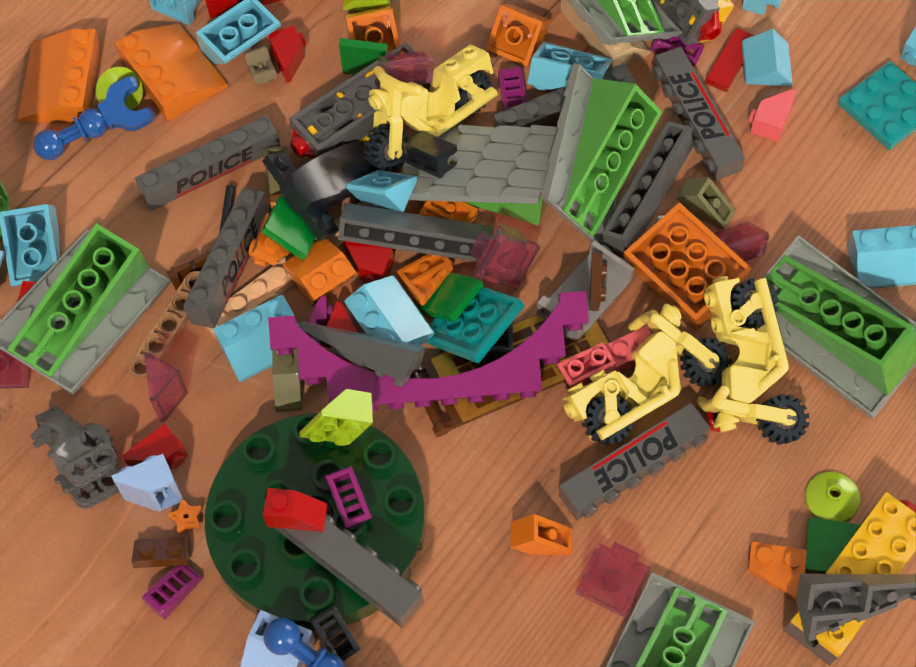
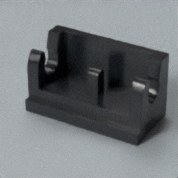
(430, 153)

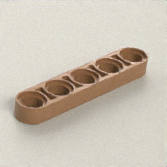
(157, 331)

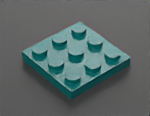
(884, 105)
(477, 326)

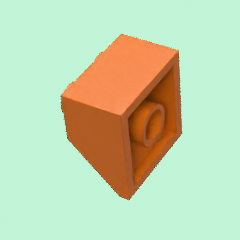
(373, 26)
(517, 33)
(320, 271)

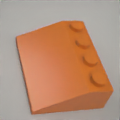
(170, 68)
(60, 77)
(681, 260)

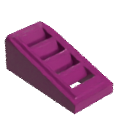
(660, 47)
(510, 79)
(339, 476)
(171, 603)

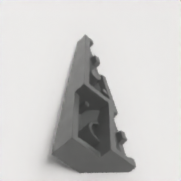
(377, 353)
(836, 599)

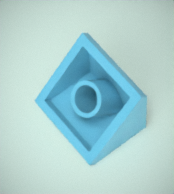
(766, 60)
(383, 189)

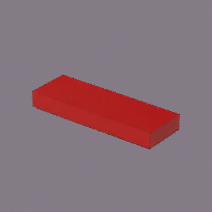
(729, 62)

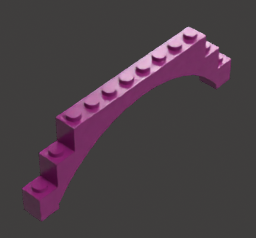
(511, 374)

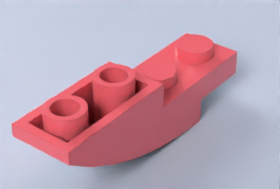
(608, 357)

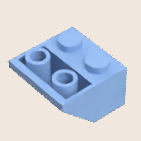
(149, 484)
(258, 655)

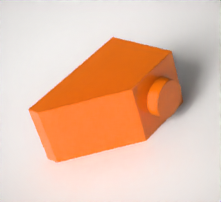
(540, 536)

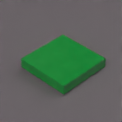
(359, 54)
(288, 229)
(451, 297)
(825, 542)

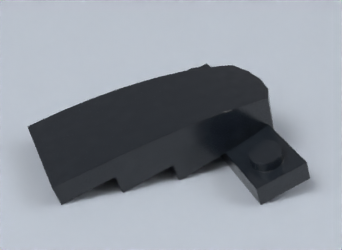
(319, 183)

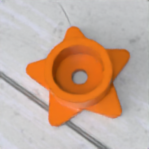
(188, 523)

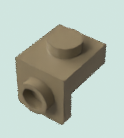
(260, 65)

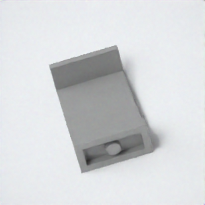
(617, 279)

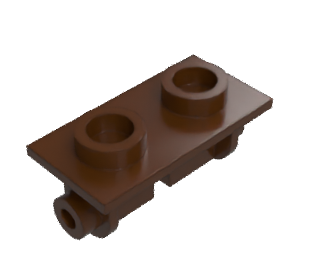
(179, 273)

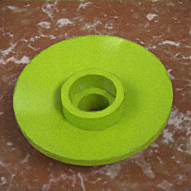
(114, 75)
(826, 506)

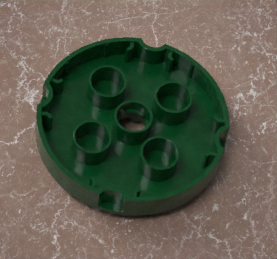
(270, 570)

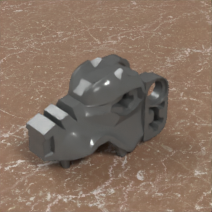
(76, 455)

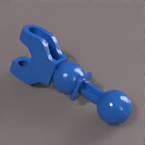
(94, 122)
(283, 638)

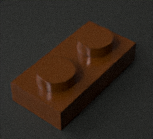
(597, 292)
(161, 552)

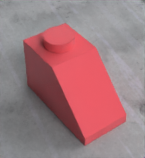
(772, 115)

